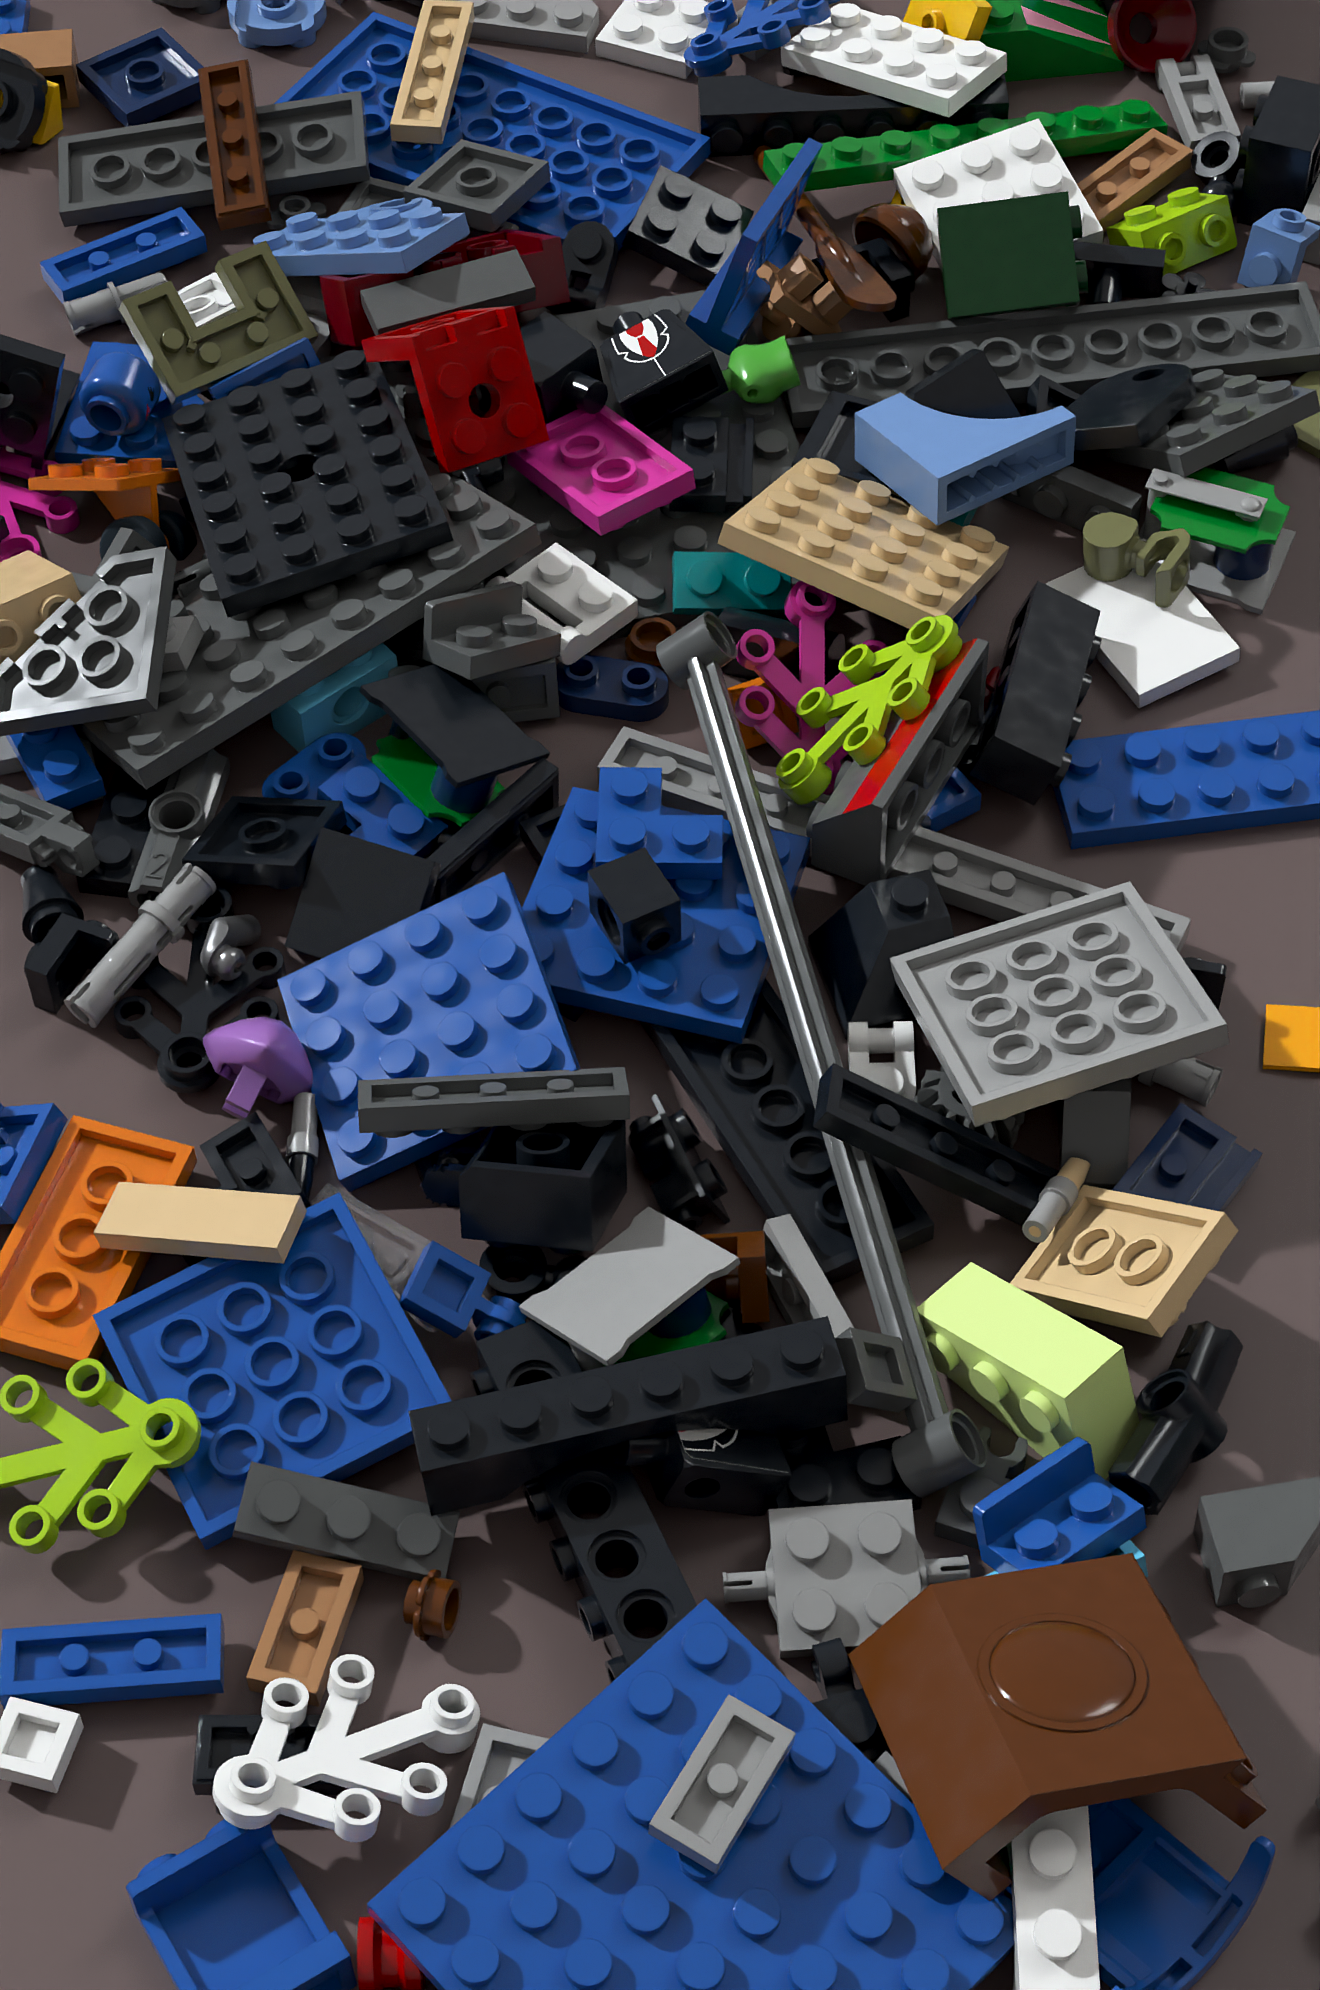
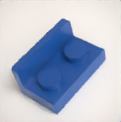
(1055, 1514)

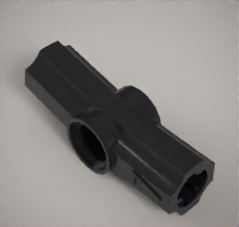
(1178, 1416)

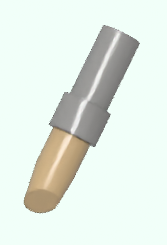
(1056, 1199)

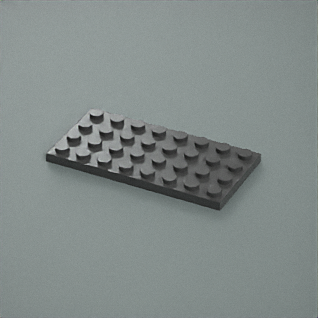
(285, 647)

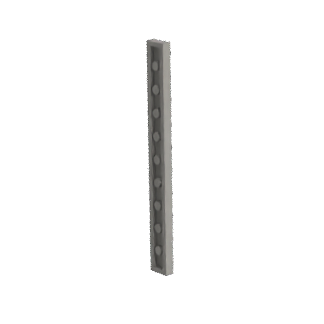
(962, 871)

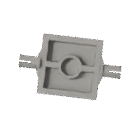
(840, 1572)

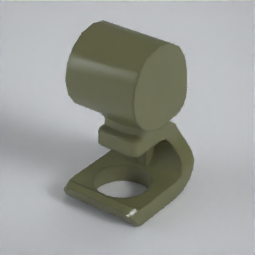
(1115, 548)

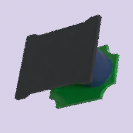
(446, 742)

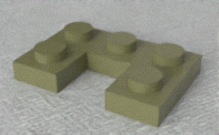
(194, 357)

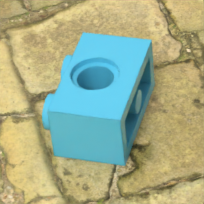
(335, 701)

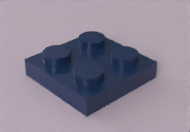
(142, 78)

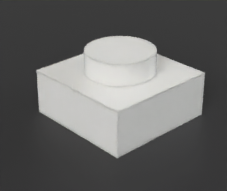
(37, 1743)

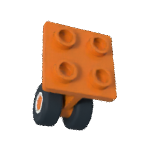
(129, 496)

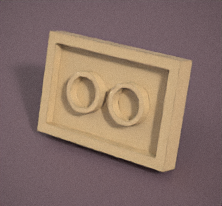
(1126, 1259)

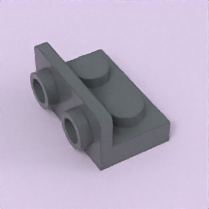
(485, 632)

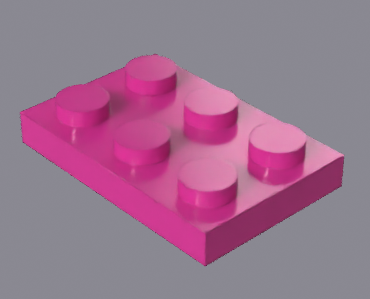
(603, 469)

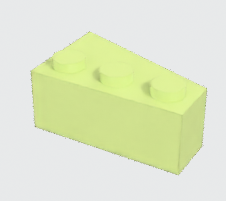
(1031, 1365)

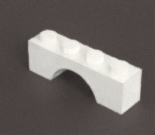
(1054, 1904)

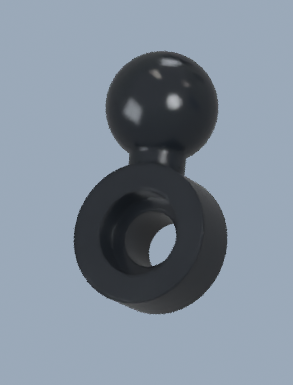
(1218, 164)
(527, 1264)

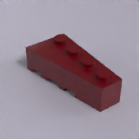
(539, 252)

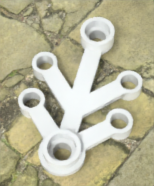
(443, 1723)

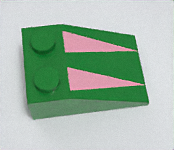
(1051, 38)

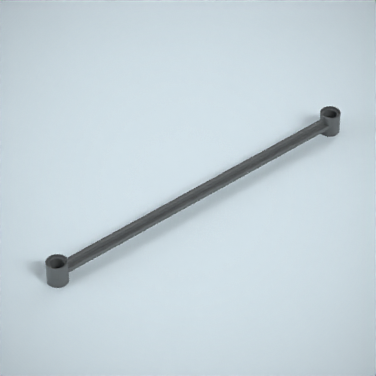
(941, 1441)

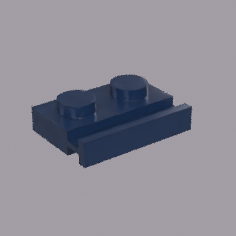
(1190, 1163)

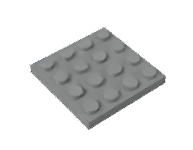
(1057, 1003)

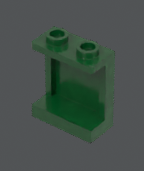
(1010, 255)

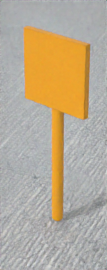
(1292, 1038)

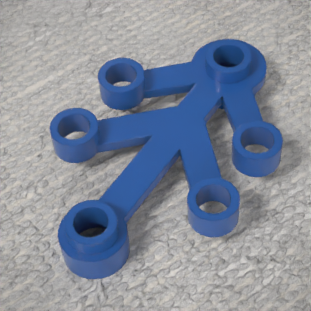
(712, 50)

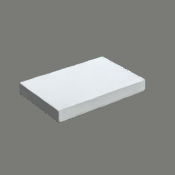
(1150, 646)

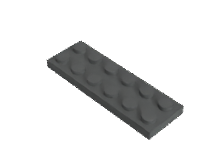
(168, 164)

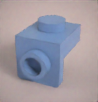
(1276, 248)

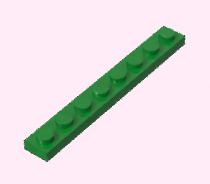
(872, 159)

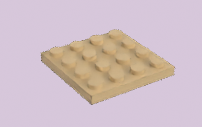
(863, 544)

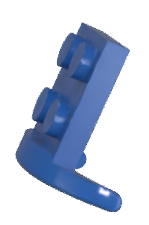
(1159, 1904)

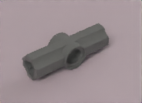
(177, 822)

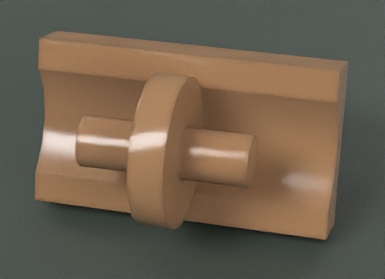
(793, 303)

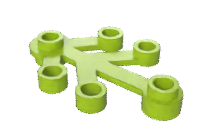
(867, 707)
(87, 1452)

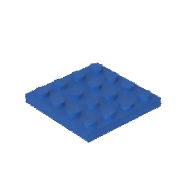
(695, 985)
(423, 999)
(278, 1362)

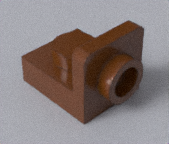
(749, 1279)

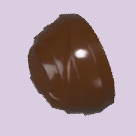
(902, 231)

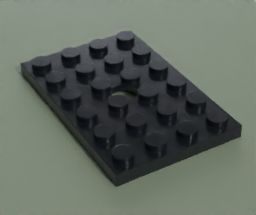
(285, 536)

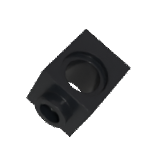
(634, 905)

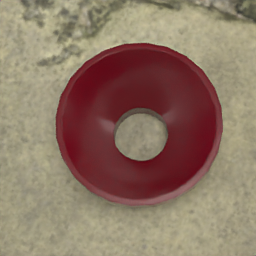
(1171, 35)

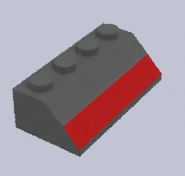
(885, 801)

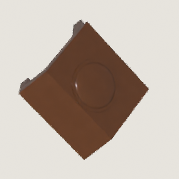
(1041, 1702)

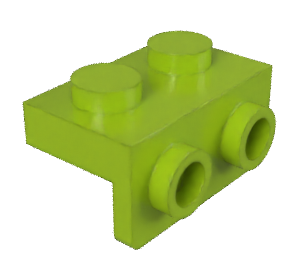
(1187, 226)

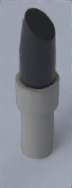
(303, 1142)

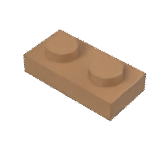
(306, 1623)

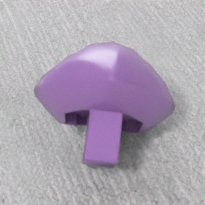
(261, 1059)

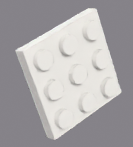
(992, 169)

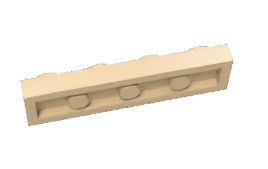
(432, 72)

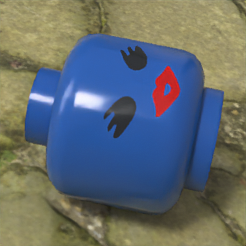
(119, 394)

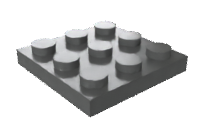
(1218, 422)

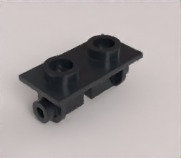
(669, 1144)

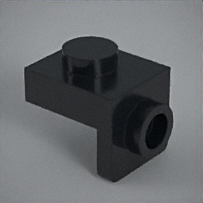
(64, 957)

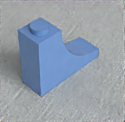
(958, 462)

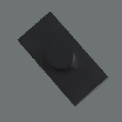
(1121, 271)

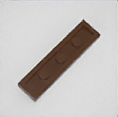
(234, 145)

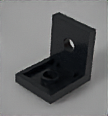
(33, 397)

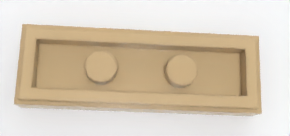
(200, 1222)

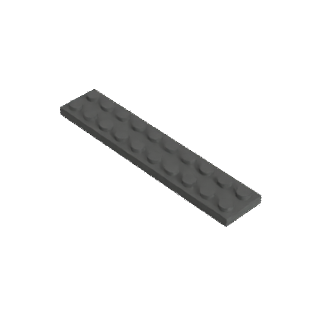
(1233, 330)

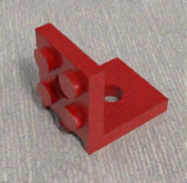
(448, 361)

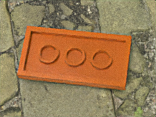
(52, 1261)

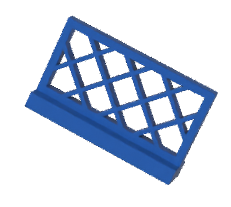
(737, 291)

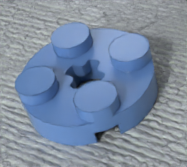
(263, 24)

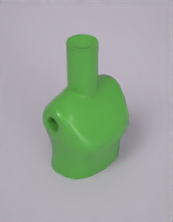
(761, 371)

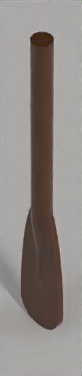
(845, 268)

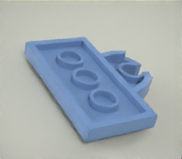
(365, 241)

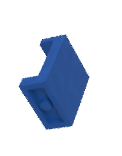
(237, 1918)

